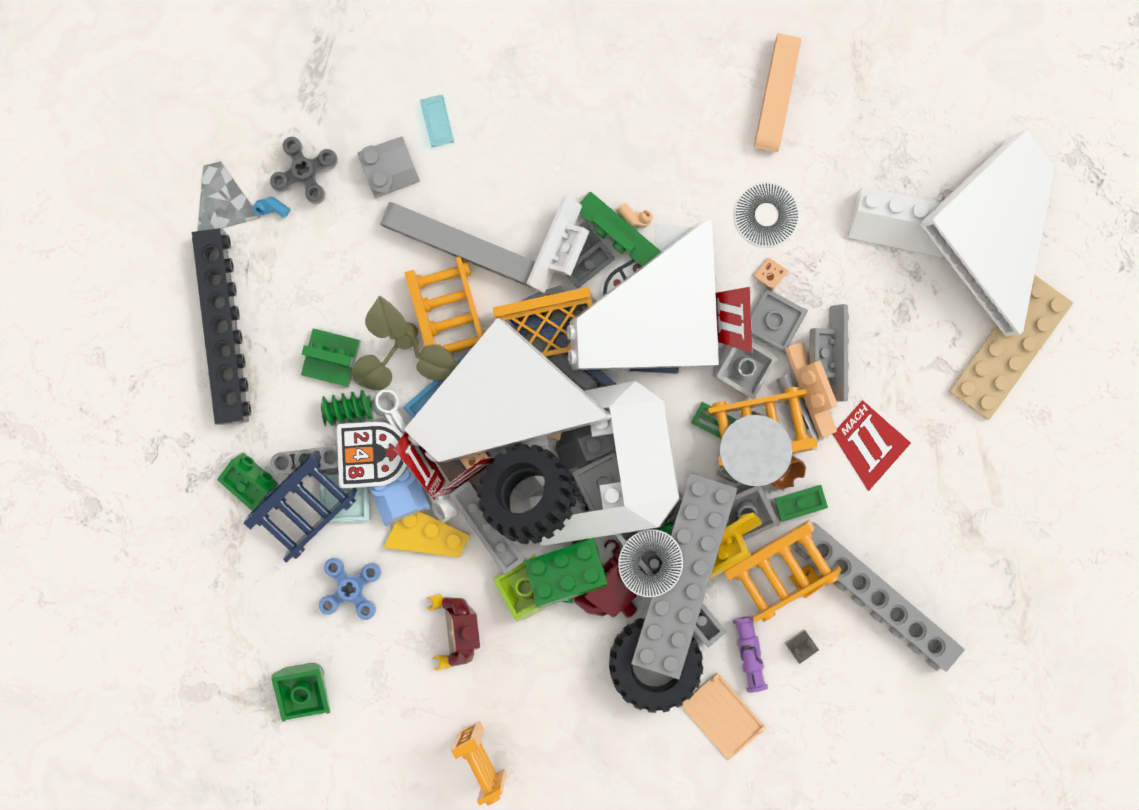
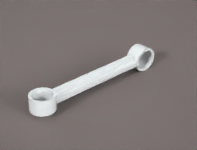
(443, 505)

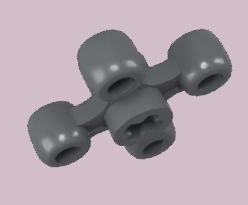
(299, 161)

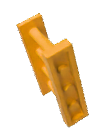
(423, 306)
(802, 441)
(782, 547)
(469, 747)

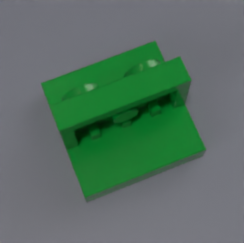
(330, 357)

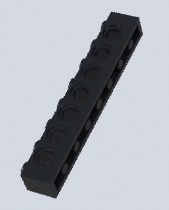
(203, 244)

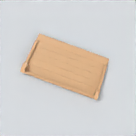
(723, 716)

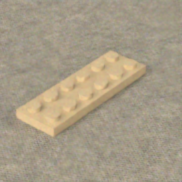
(1004, 359)

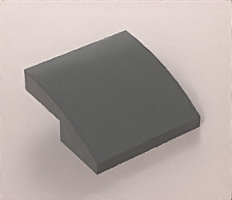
(591, 260)

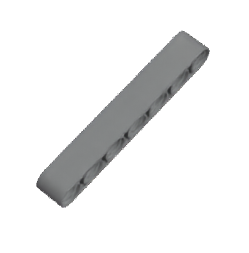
(457, 243)

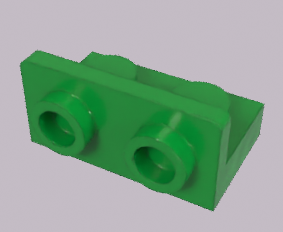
(247, 480)

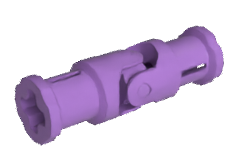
(752, 656)

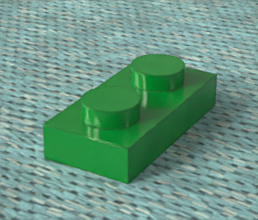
(800, 503)

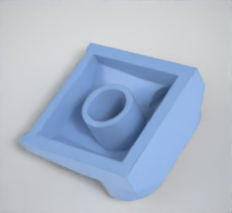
(400, 498)

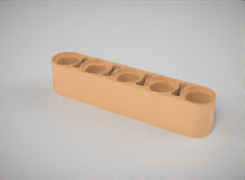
(777, 92)

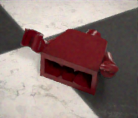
(610, 599)

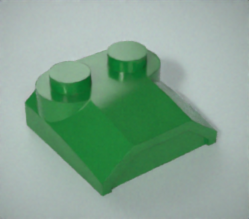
(300, 691)

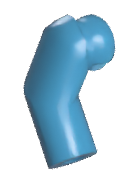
(270, 205)

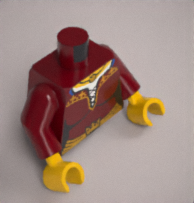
(461, 630)

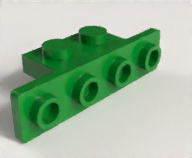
(616, 229)

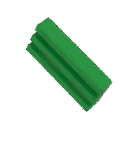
(699, 414)

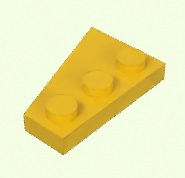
(426, 535)

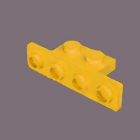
(733, 547)

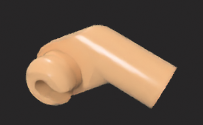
(635, 219)

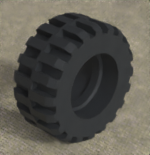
(504, 476)
(645, 696)

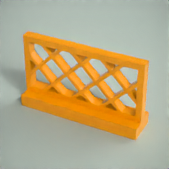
(541, 305)

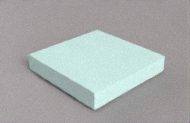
(357, 512)

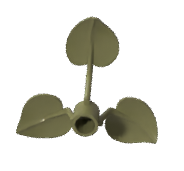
(385, 321)

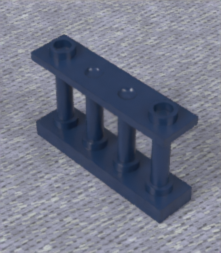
(293, 483)

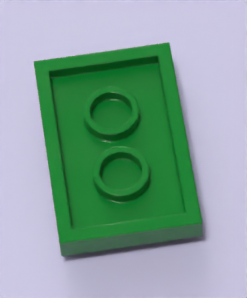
(566, 573)

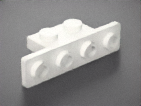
(560, 246)

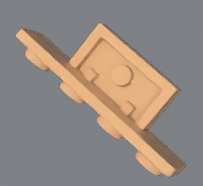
(819, 394)

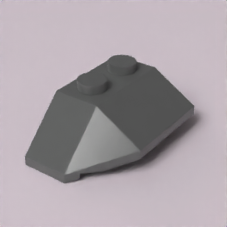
(580, 447)

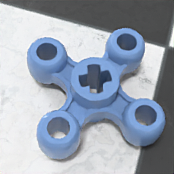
(342, 595)

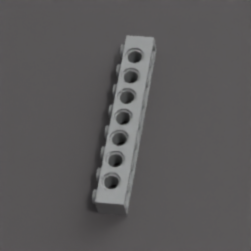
(947, 650)

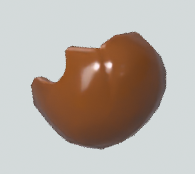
(795, 470)

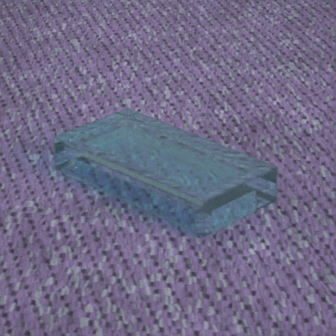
(437, 120)

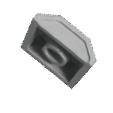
(388, 167)
(744, 369)
(753, 500)

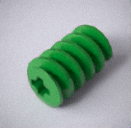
(346, 408)

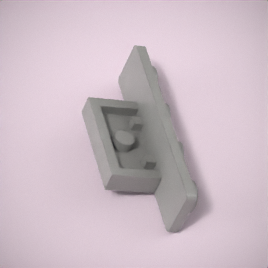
(831, 349)

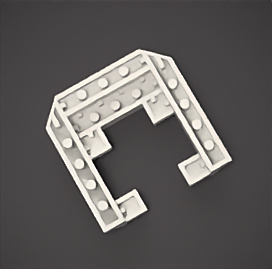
(644, 462)

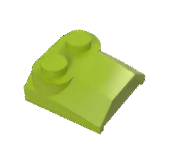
(517, 592)

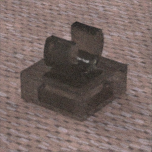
(801, 646)

